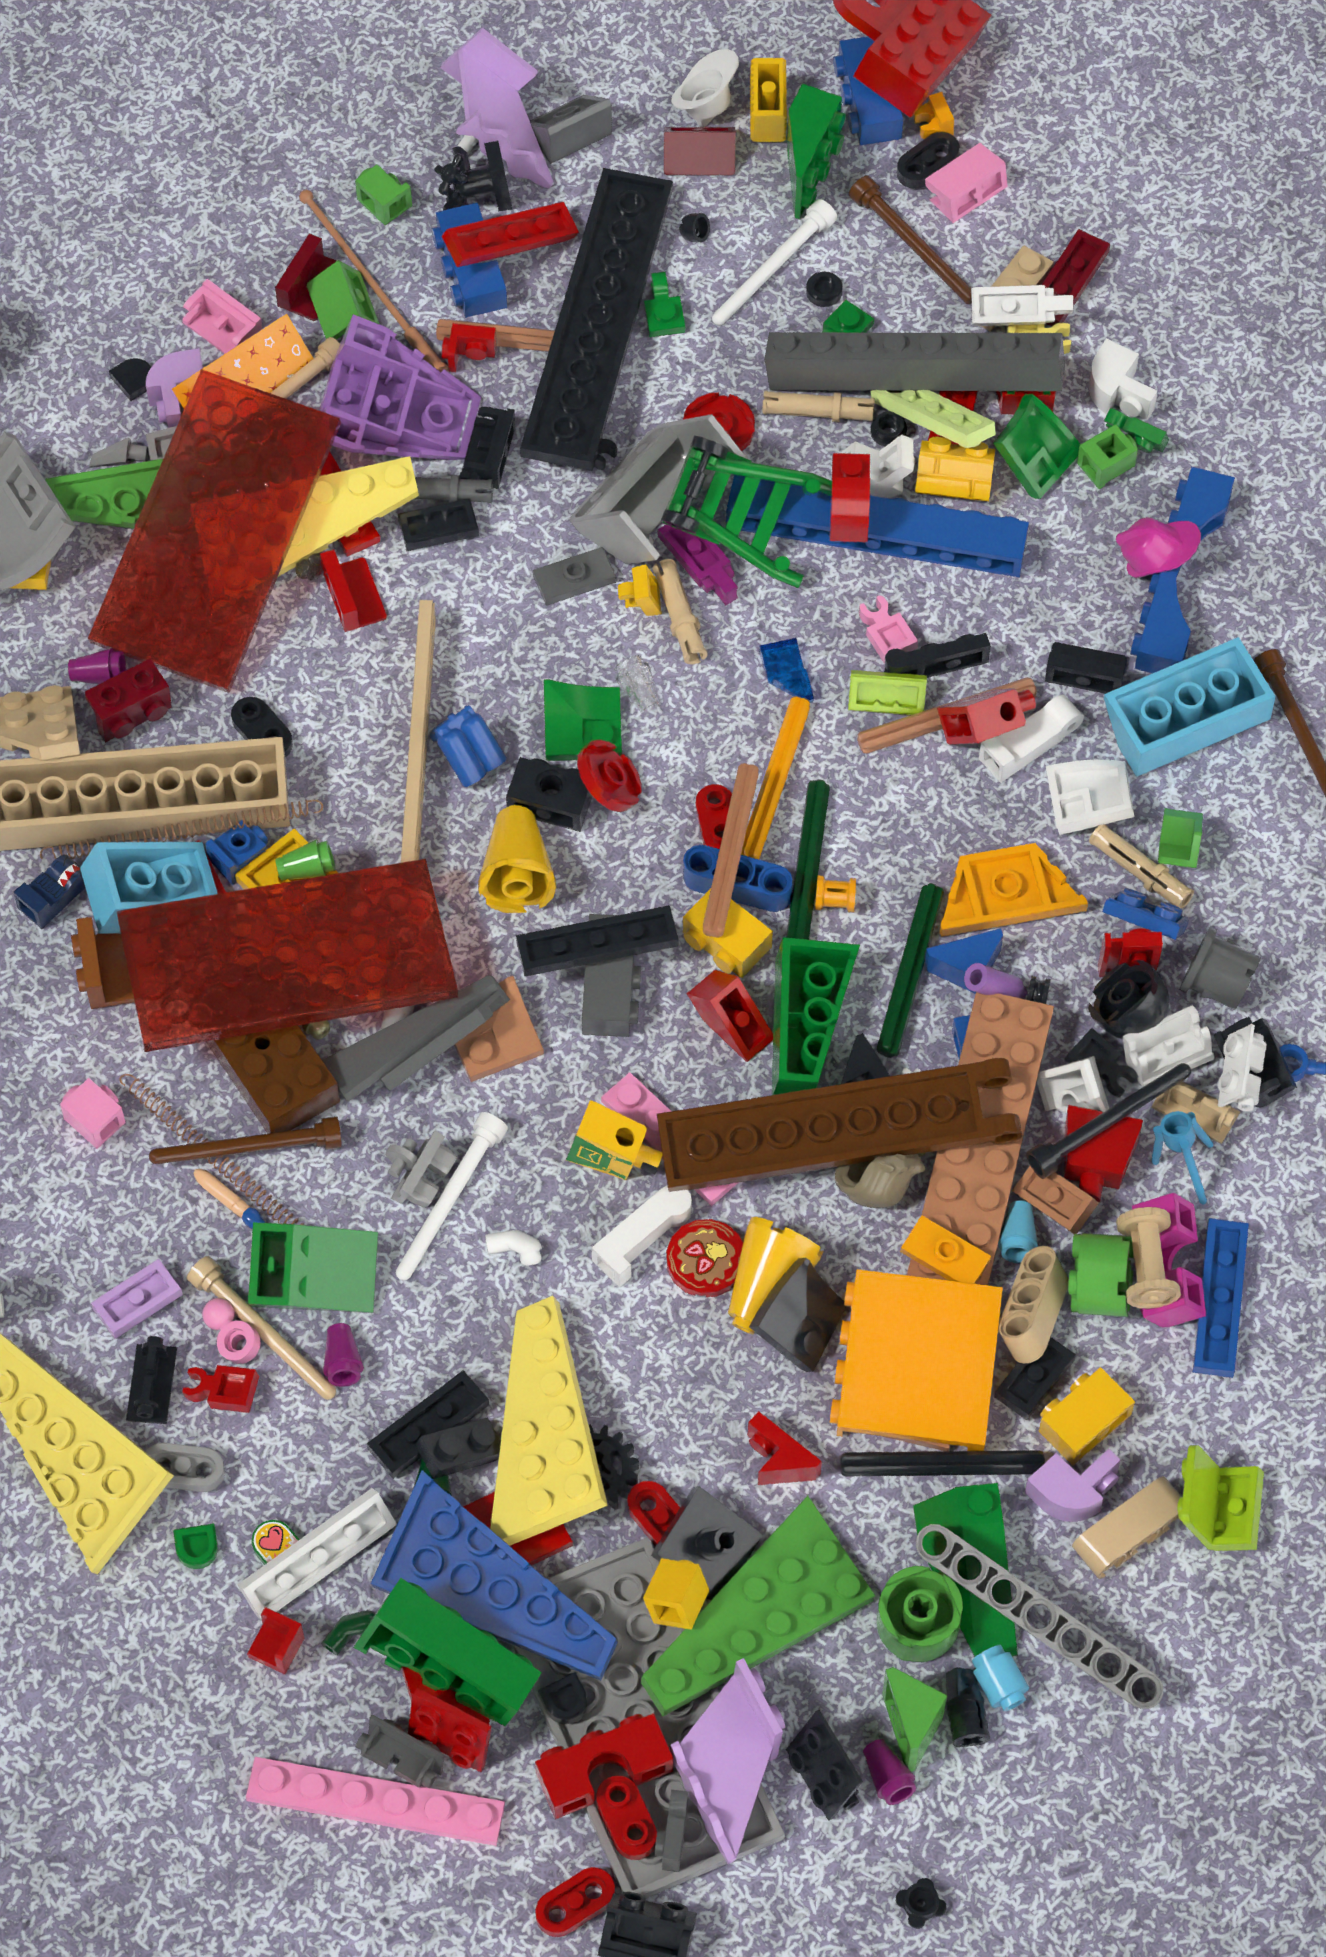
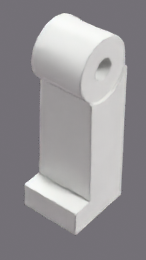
(1039, 734)
(639, 1231)

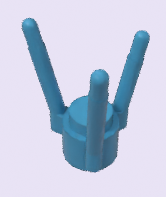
(1178, 1133)

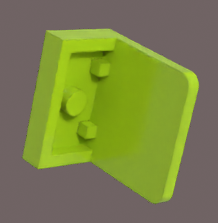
(1220, 1503)

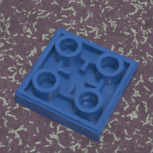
(1131, 907)

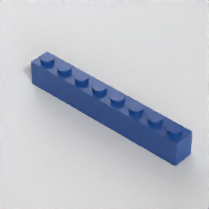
(899, 529)

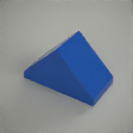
(954, 958)

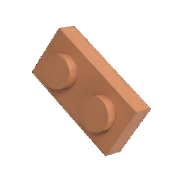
(1056, 1199)

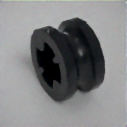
(1038, 990)

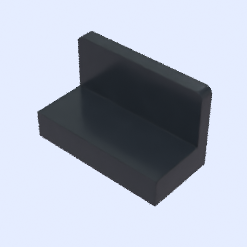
(1085, 668)

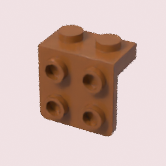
(104, 966)

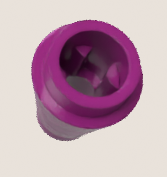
(97, 666)
(342, 1356)
(889, 1774)

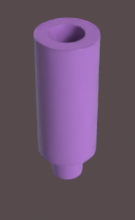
(991, 981)

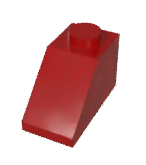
(731, 1013)

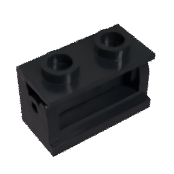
(646, 1928)

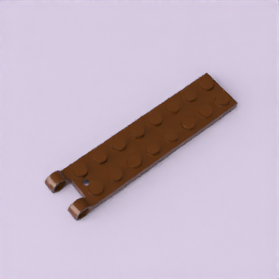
(833, 1126)

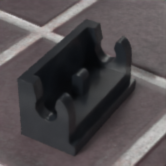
(489, 445)
(1275, 1076)

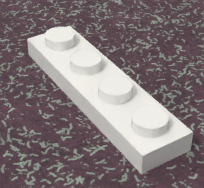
(318, 1553)

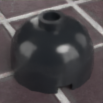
(1130, 999)

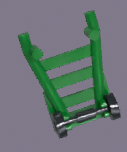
(715, 457)

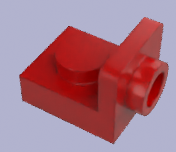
(469, 340)

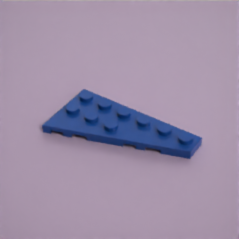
(488, 1582)

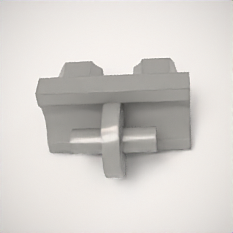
(430, 1155)

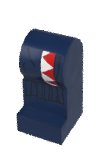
(50, 891)

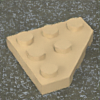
(40, 722)

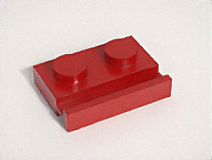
(1132, 946)

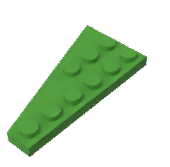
(106, 495)
(777, 1599)

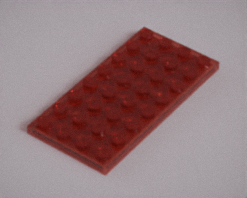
(215, 530)
(286, 955)

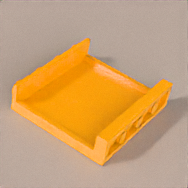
(917, 1359)

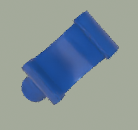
(1308, 1066)

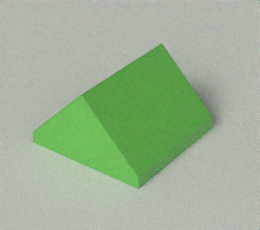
(913, 1713)

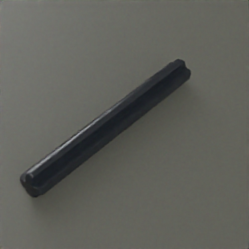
(941, 1463)

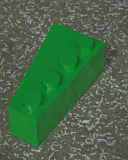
(807, 1004)

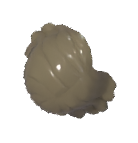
(879, 1181)

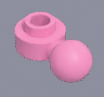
(219, 1315)

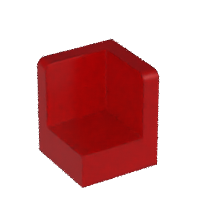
(276, 1641)

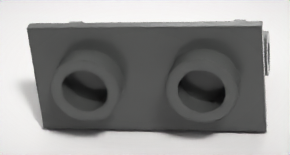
(418, 1759)

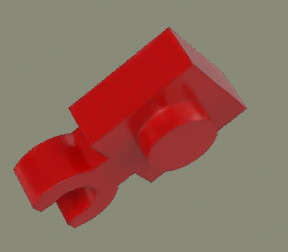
(226, 1390)

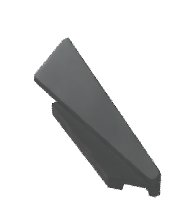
(414, 1040)

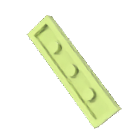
(937, 415)

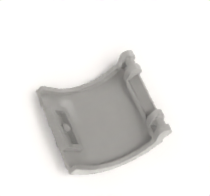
(30, 516)

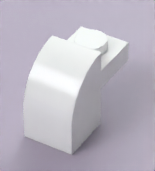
(1113, 382)
(887, 465)

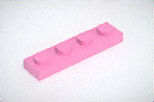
(639, 1104)

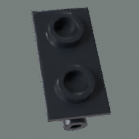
(151, 1382)

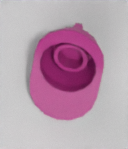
(1157, 546)

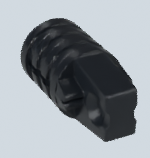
(966, 1709)

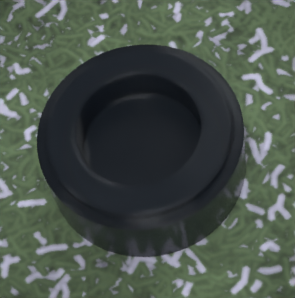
(824, 289)

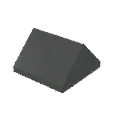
(573, 126)

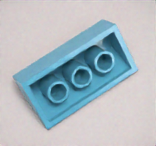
(1188, 706)

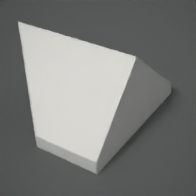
(1073, 1085)

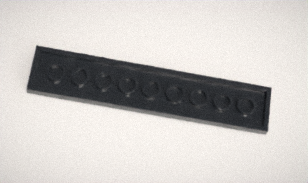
(596, 320)

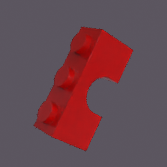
(634, 1746)

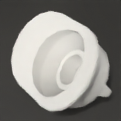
(706, 87)

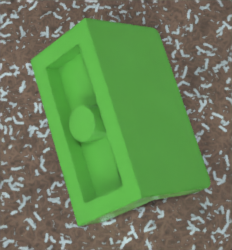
(337, 296)

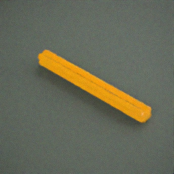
(775, 777)

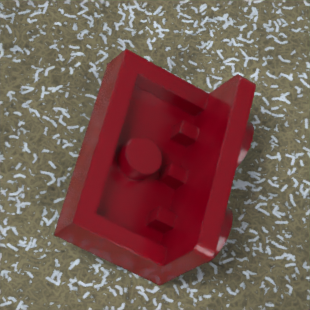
(129, 700)

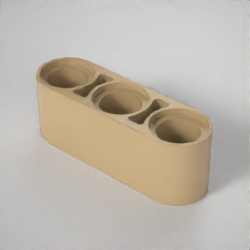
(1033, 1304)
(1128, 1526)

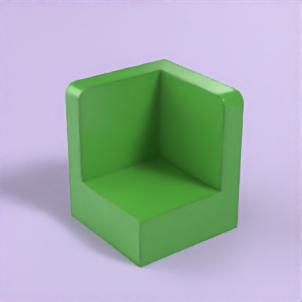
(1180, 838)

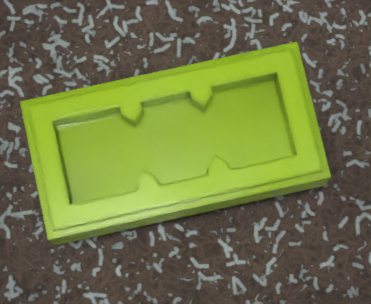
(887, 692)

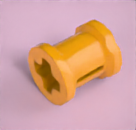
(835, 894)

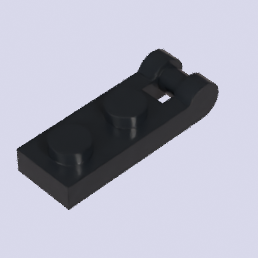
(942, 658)

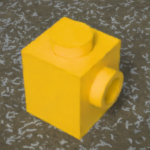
(676, 1593)

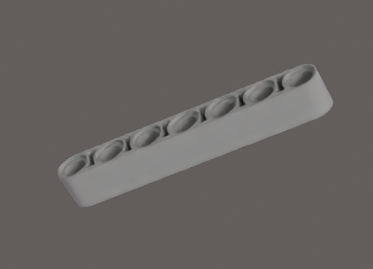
(1059, 1622)

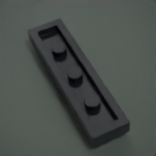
(597, 940)

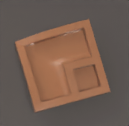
(502, 1040)

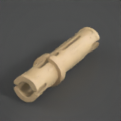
(818, 406)
(684, 623)
(1174, 892)

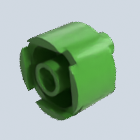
(1101, 1274)
(908, 1634)

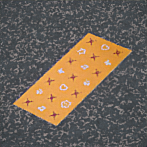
(259, 361)

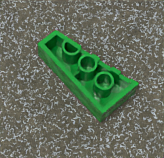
(448, 1653)

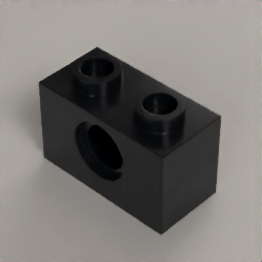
(561, 809)

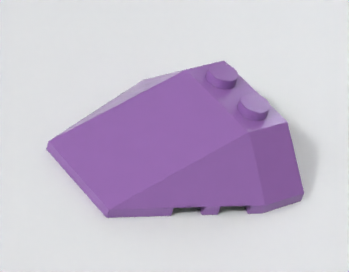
(395, 398)

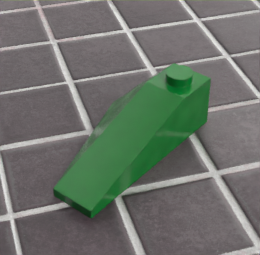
(977, 1518)

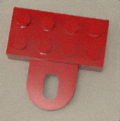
(913, 44)

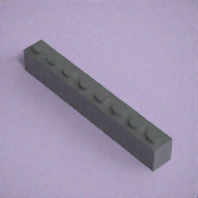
(915, 361)

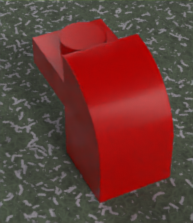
(850, 497)

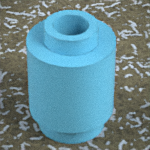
(1000, 1678)

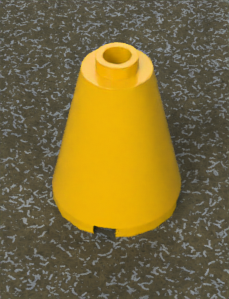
(516, 864)
(762, 1263)

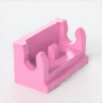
(967, 182)
(220, 317)

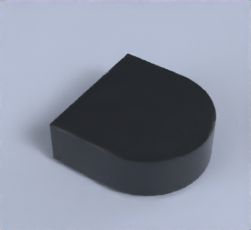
(131, 377)
(564, 1699)

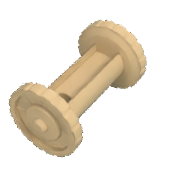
(1144, 1228)

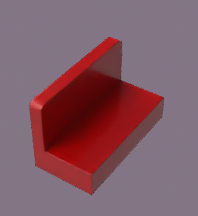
(352, 591)

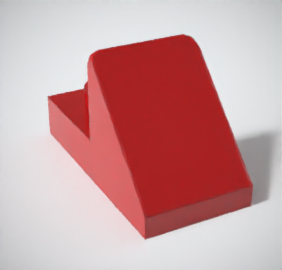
(789, 1458)

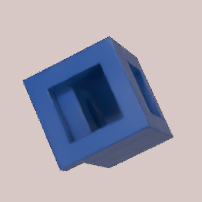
(229, 857)

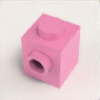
(92, 1111)

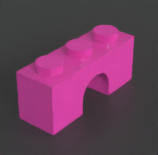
(1179, 1233)

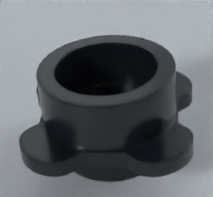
(924, 1891)

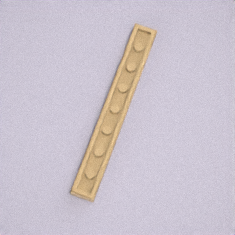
(418, 732)

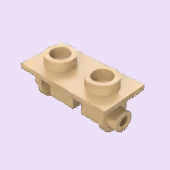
(1213, 1119)

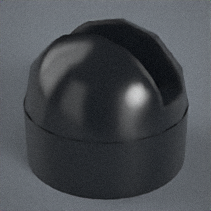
(695, 221)

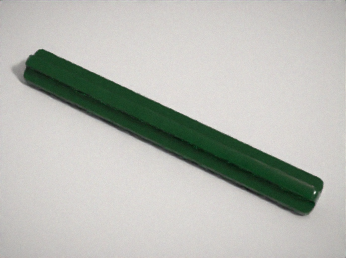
(808, 860)
(910, 970)

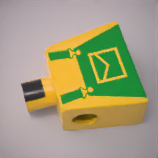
(612, 1143)

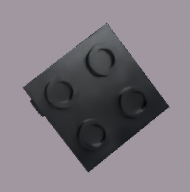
(824, 1767)

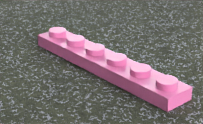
(375, 1801)

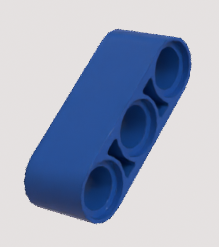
(750, 892)

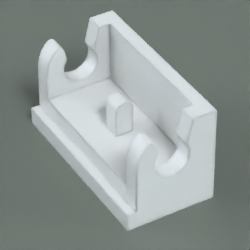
(1168, 1044)

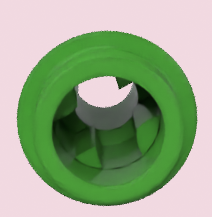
(306, 862)

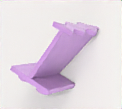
(492, 105)
(728, 1755)

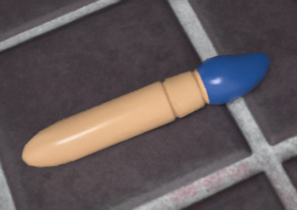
(227, 1197)

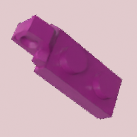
(702, 561)

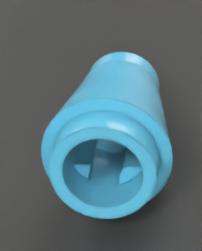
(1018, 1232)

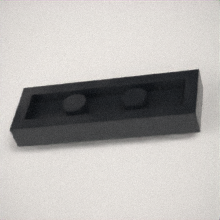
(445, 1408)

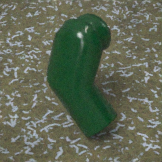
(345, 1629)

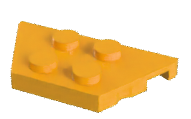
(1007, 889)

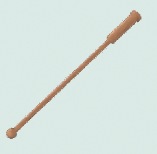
(411, 333)

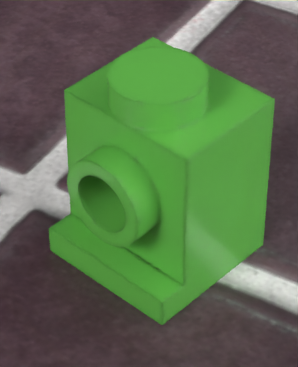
(383, 194)
(1111, 444)

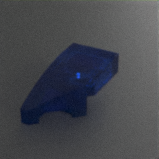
(785, 668)

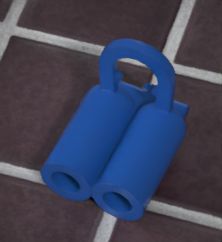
(468, 745)

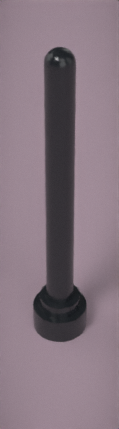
(1046, 1158)

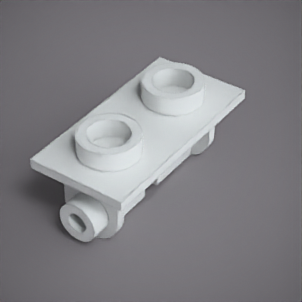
(1243, 1053)

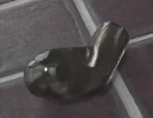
(309, 568)

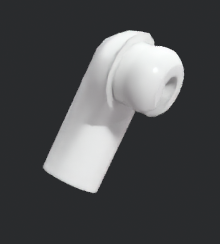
(517, 1241)

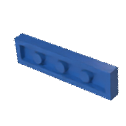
(1222, 1290)

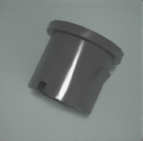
(1220, 970)

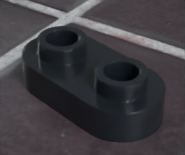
(924, 160)
(261, 724)

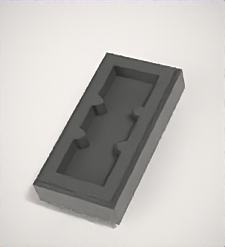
(574, 576)

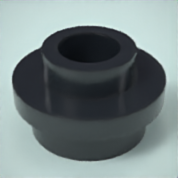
(887, 420)

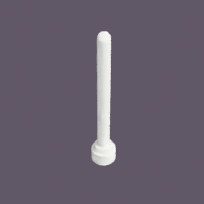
(819, 216)
(487, 1132)

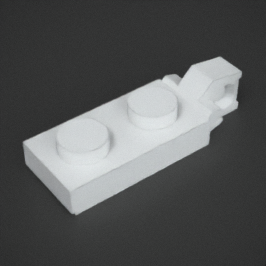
(1017, 305)

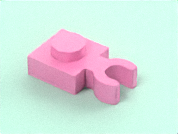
(887, 631)

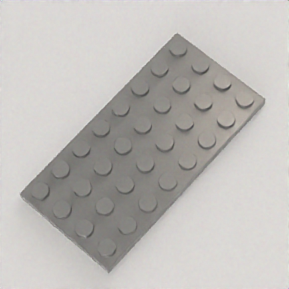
(613, 1594)

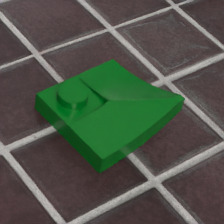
(1037, 446)
(579, 716)

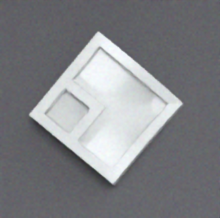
(1089, 793)

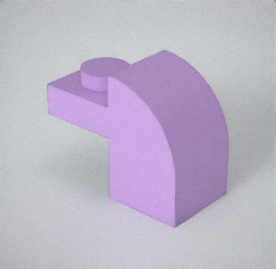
(165, 375)
(1070, 1495)

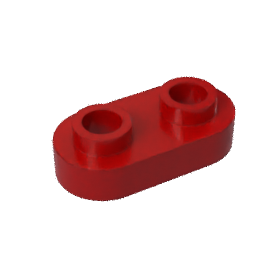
(712, 816)
(656, 1521)
(626, 1815)
(572, 1900)

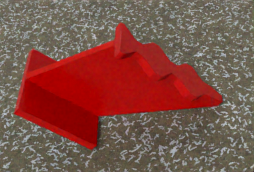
(446, 1723)

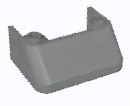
(637, 491)

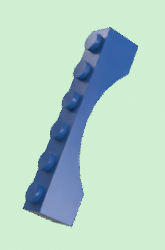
(1166, 633)

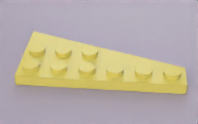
(546, 1444)

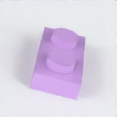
(136, 1298)

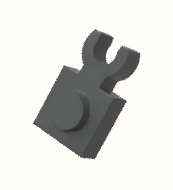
(670, 1841)

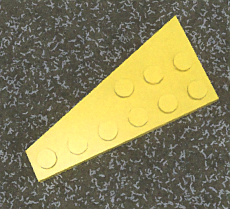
(348, 501)
(80, 1459)

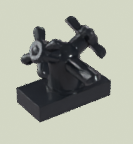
(475, 181)

